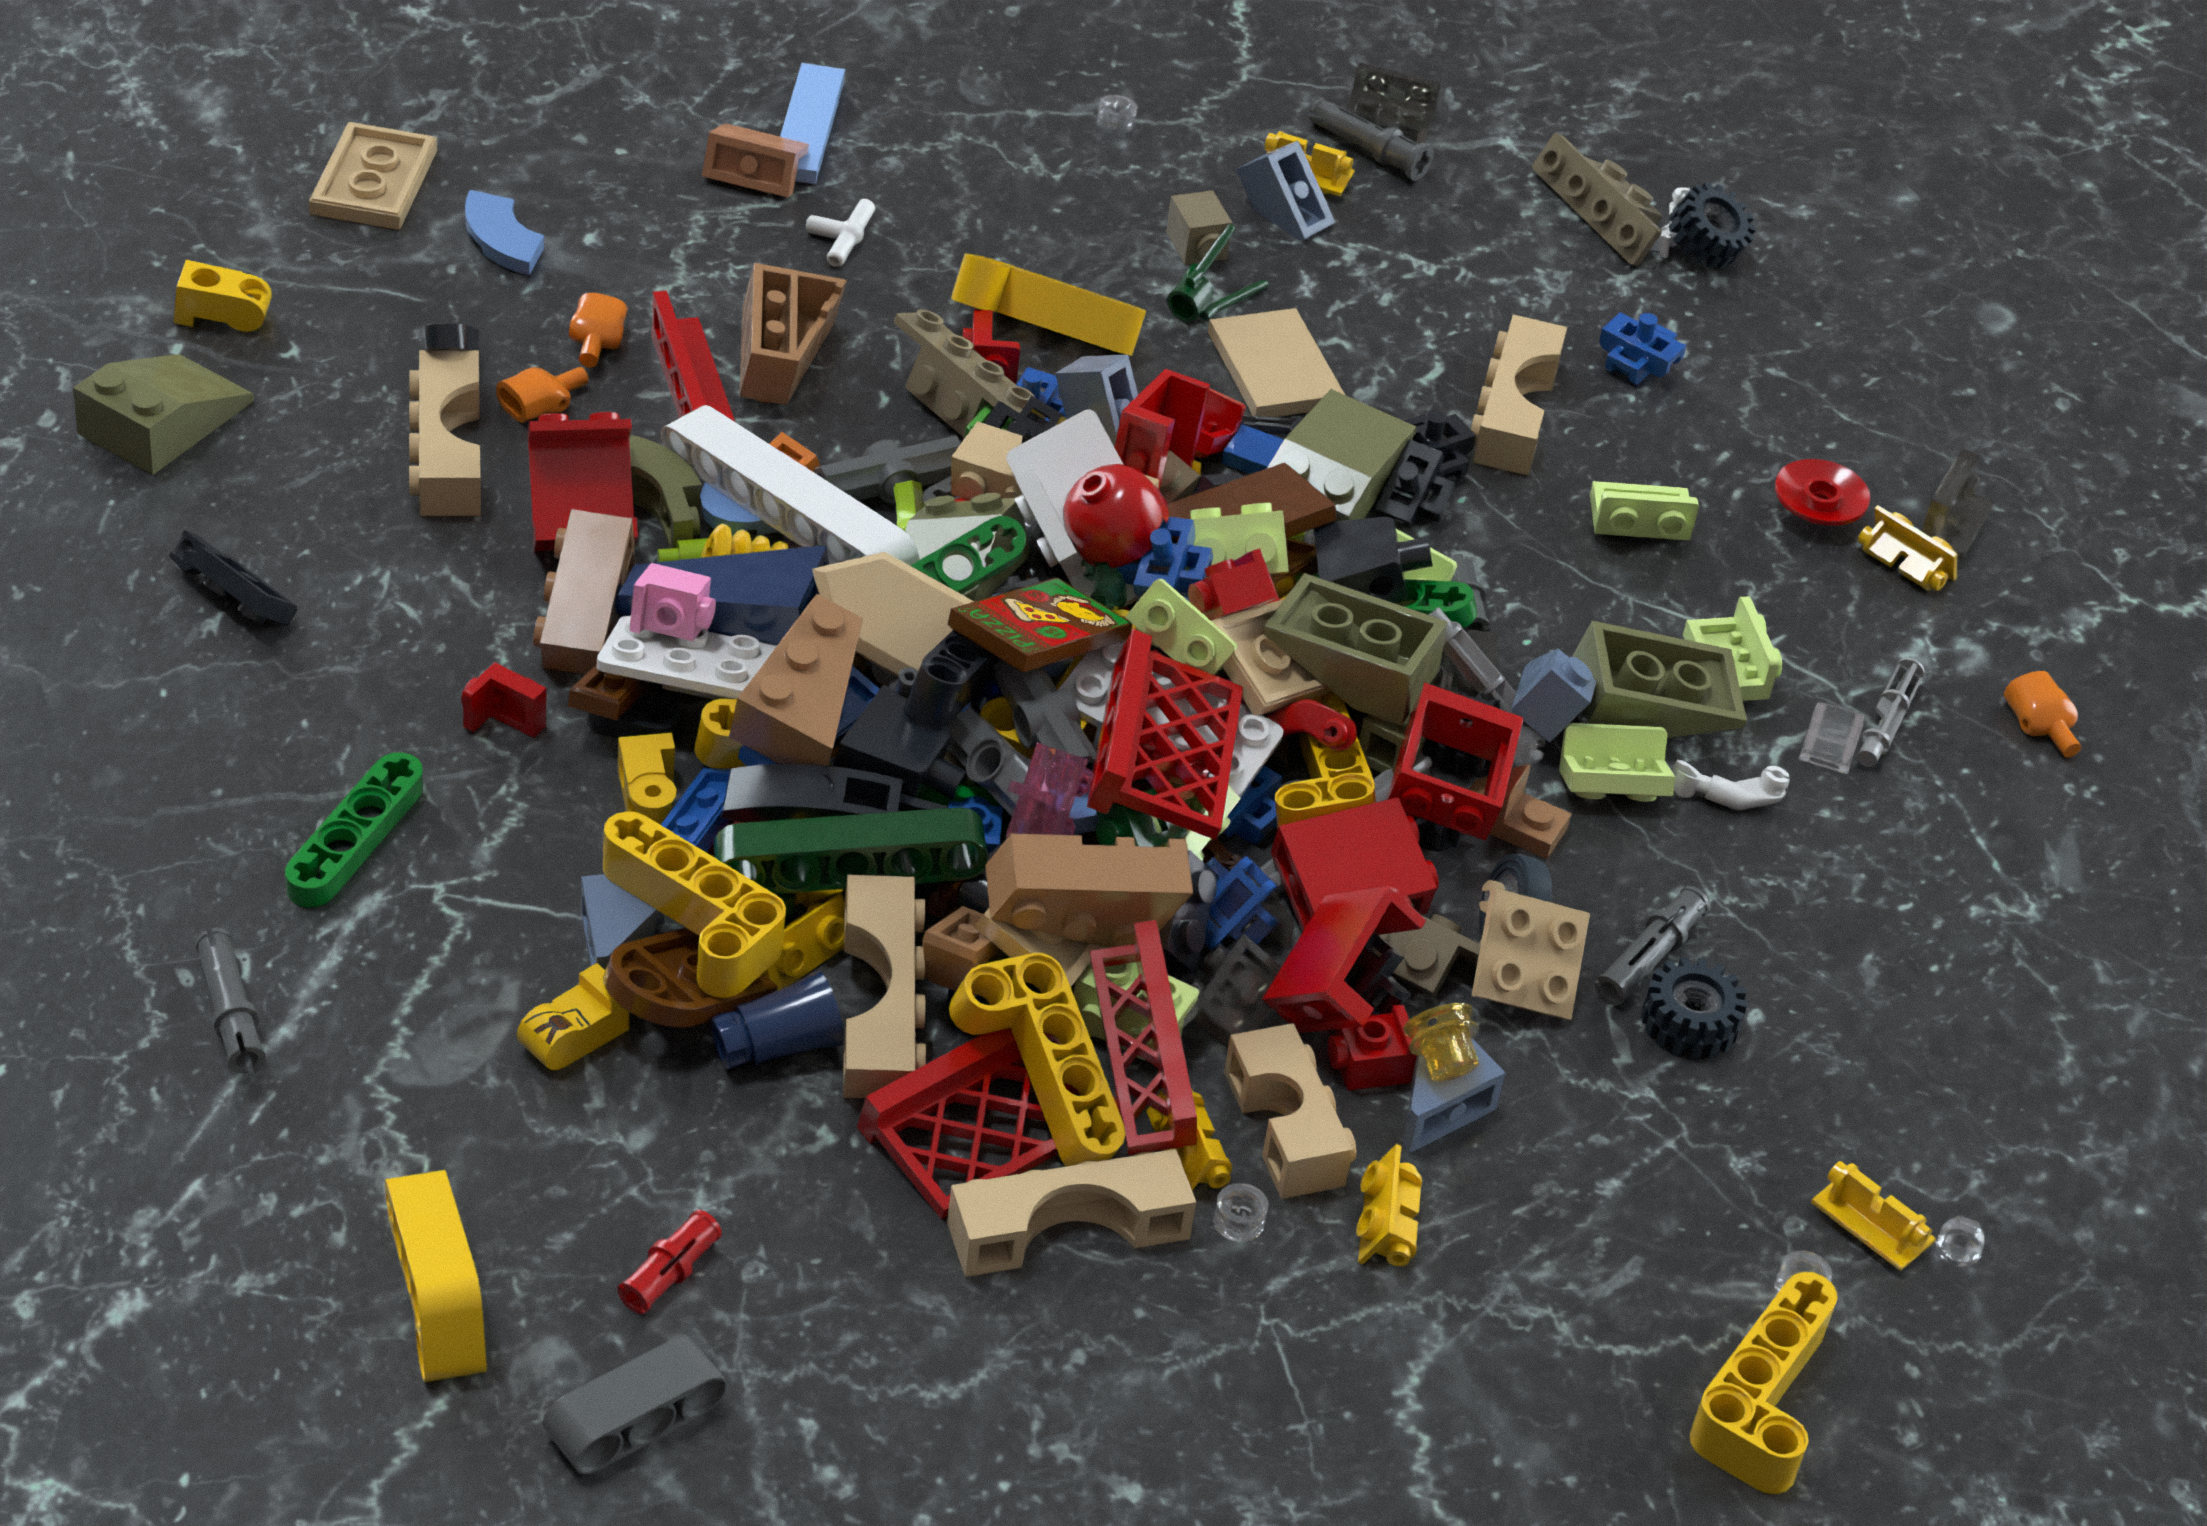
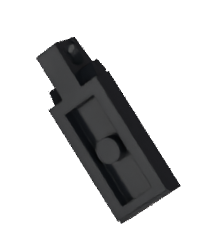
(230, 579)

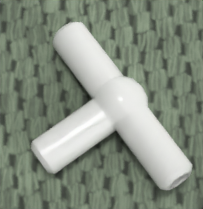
(846, 233)

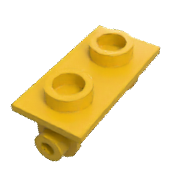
(1329, 165)
(1927, 559)
(809, 941)
(1203, 1161)
(1388, 1191)
(1879, 1223)

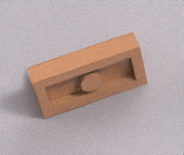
(753, 159)

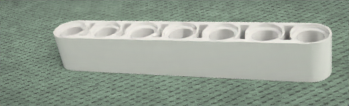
(782, 489)

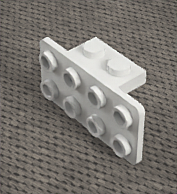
(1046, 473)
(707, 667)
(1254, 738)

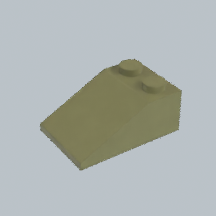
(154, 408)
(1346, 451)
(946, 520)
(1359, 645)
(1659, 682)

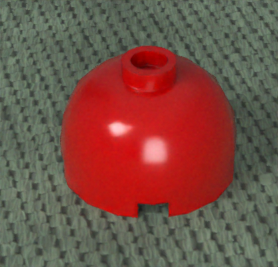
(1113, 514)

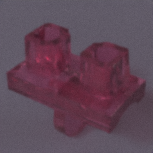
(1049, 792)

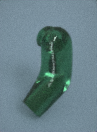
(1109, 584)

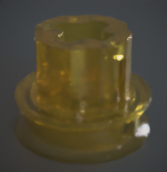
(1446, 1042)

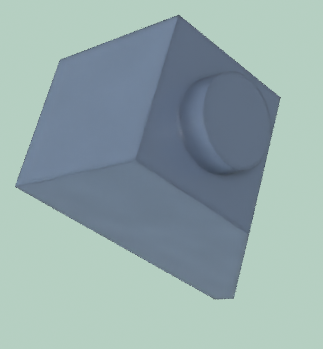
(1286, 191)
(1098, 385)
(1553, 692)
(613, 917)
(1448, 1105)

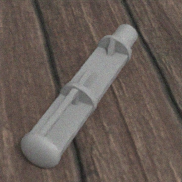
(1475, 665)
(1891, 708)

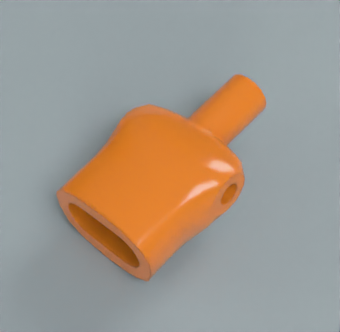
(597, 325)
(538, 392)
(2044, 710)

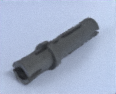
(1664, 932)
(234, 1016)

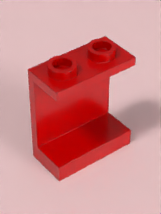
(1162, 420)
(578, 468)
(1350, 853)
(1312, 982)

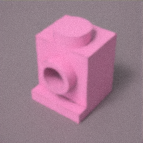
(672, 602)

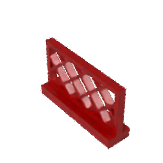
(1129, 725)
(951, 1080)

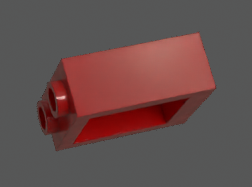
(1490, 736)

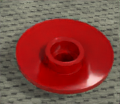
(1822, 492)

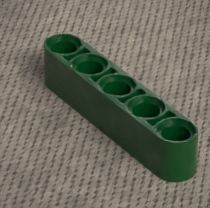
(824, 850)

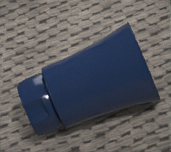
(779, 1024)

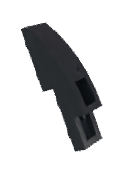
(812, 792)

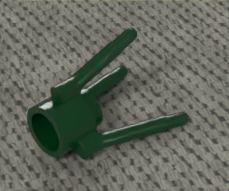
(1194, 292)

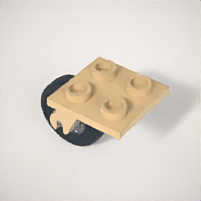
(1528, 944)

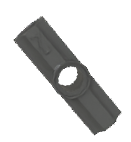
(888, 464)
(1042, 711)
(987, 756)

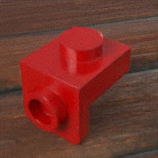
(1003, 353)
(1219, 423)
(507, 698)

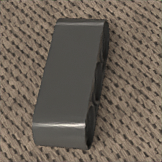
(634, 1404)

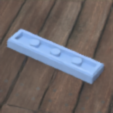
(812, 115)

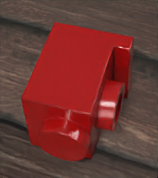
(1233, 586)
(1374, 1053)

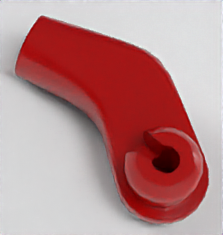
(1317, 720)

